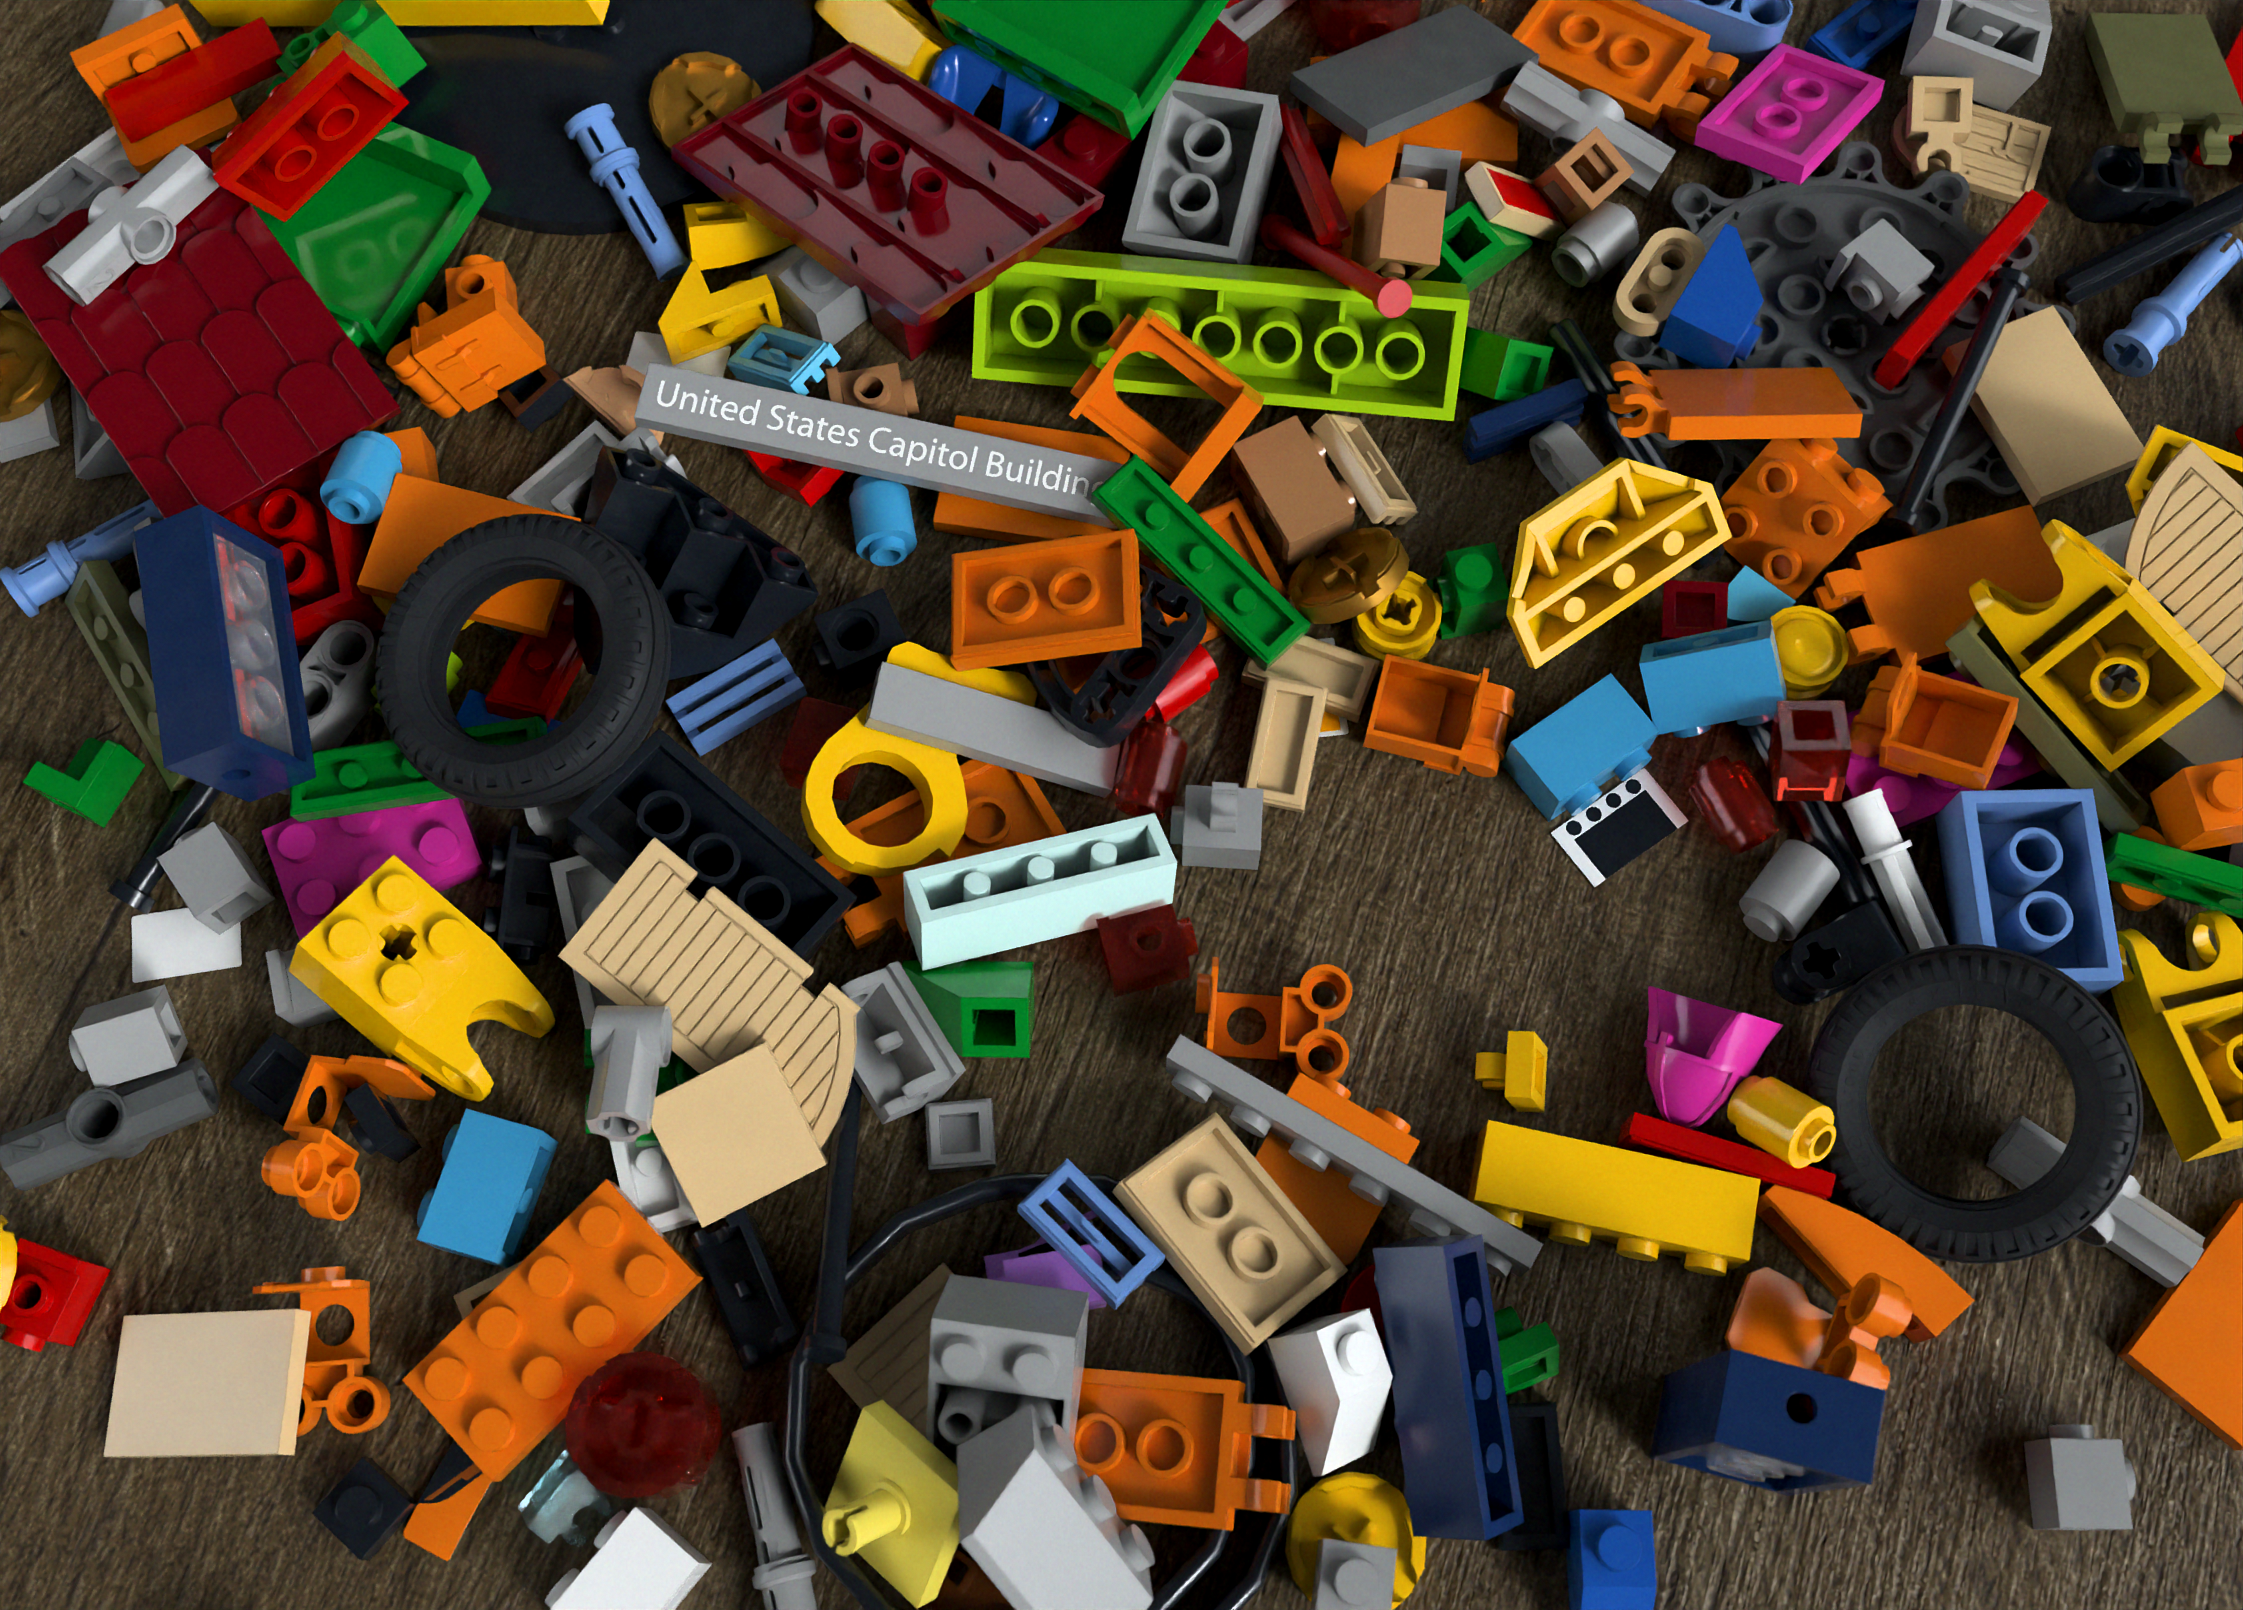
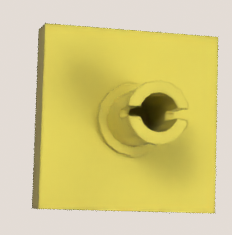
(895, 1504)

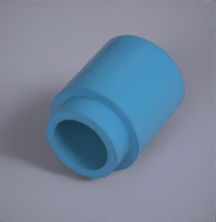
(361, 478)
(882, 520)

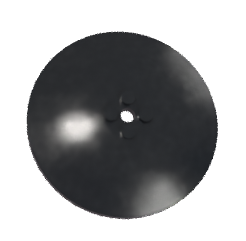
(517, 86)

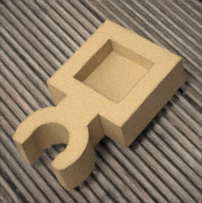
(1938, 115)

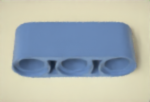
(1736, 27)

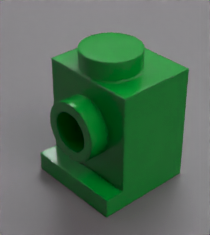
(1471, 591)

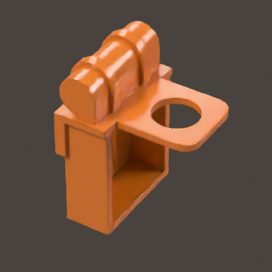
(466, 353)
(1440, 717)
(1933, 725)

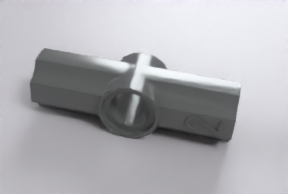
(75, 1135)

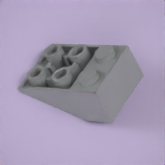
(1985, 40)
(998, 1352)

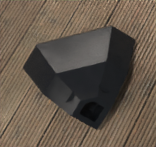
(712, 568)

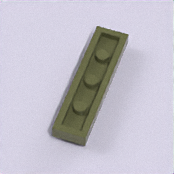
(122, 649)
(2058, 751)

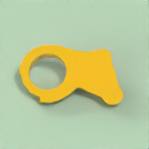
(928, 768)

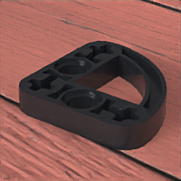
(1167, 645)

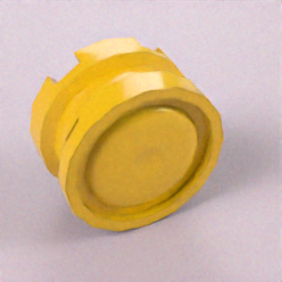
(1401, 624)
(1810, 650)

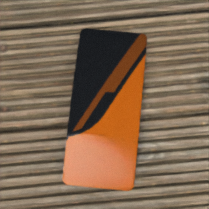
(447, 1504)

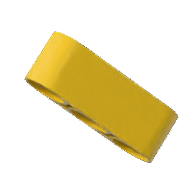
(889, 31)

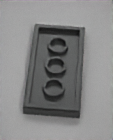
(1411, 74)

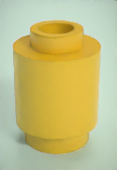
(1782, 1120)

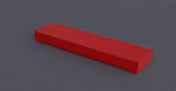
(1959, 289)

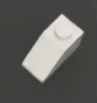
(1336, 1384)

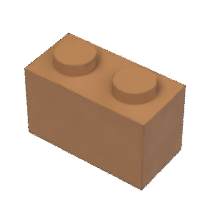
(1400, 229)
(1292, 490)

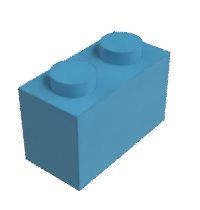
(1713, 679)
(1581, 748)
(486, 1188)

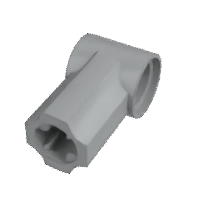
(627, 1054)

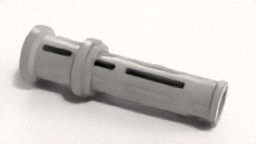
(783, 1568)

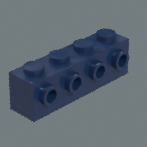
(1448, 1387)

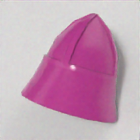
(1699, 1054)

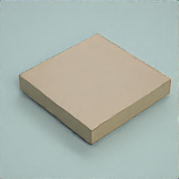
(735, 1134)

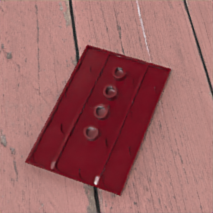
(887, 183)
(209, 363)

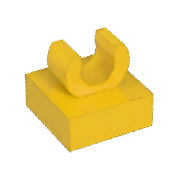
(1517, 1072)

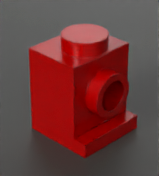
(49, 1296)

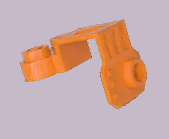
(1291, 1020)
(318, 1163)
(1781, 1325)
(335, 1372)

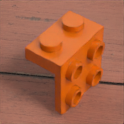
(136, 51)
(1798, 511)
(1324, 1197)

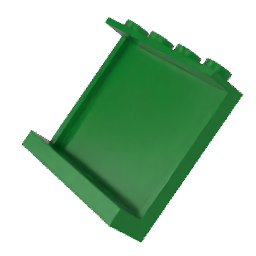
(1090, 54)
(382, 229)

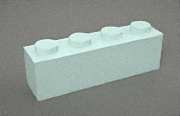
(1037, 890)

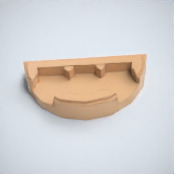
(611, 395)

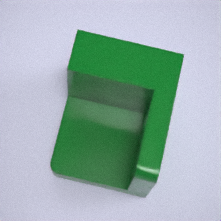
(1502, 365)
(91, 783)

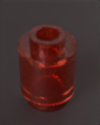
(1150, 770)
(1733, 804)

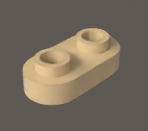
(1654, 284)

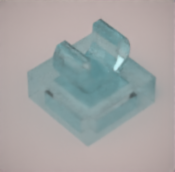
(556, 1499)

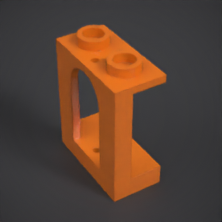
(1106, 409)

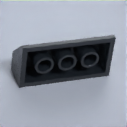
(717, 833)

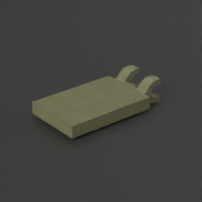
(2164, 80)

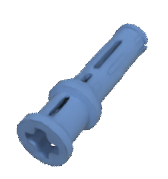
(617, 169)
(2163, 318)
(57, 568)

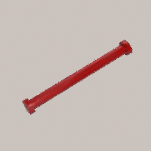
(1389, 295)

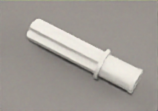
(1894, 871)

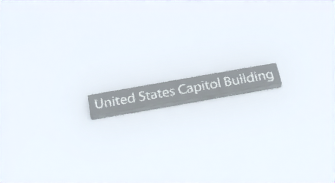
(872, 443)

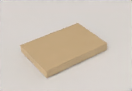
(2048, 409)
(1230, 1232)
(208, 1384)

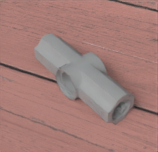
(1569, 115)
(131, 225)
(2128, 1227)

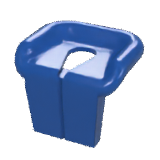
(967, 78)

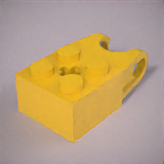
(2077, 636)
(434, 987)
(2189, 1032)

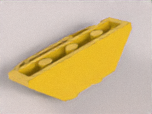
(1605, 551)

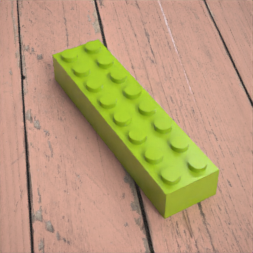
(1277, 329)

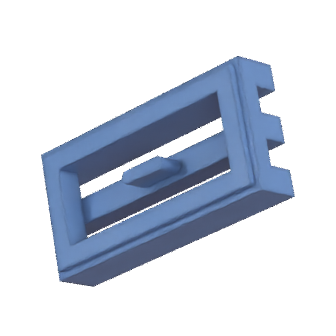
(723, 680)
(1059, 1240)

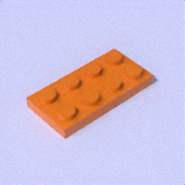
(548, 1326)

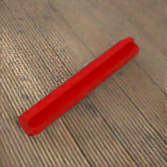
(1312, 181)

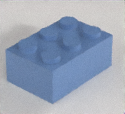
(2031, 879)

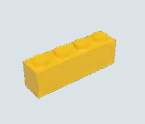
(1615, 1197)

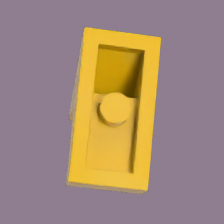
(707, 322)

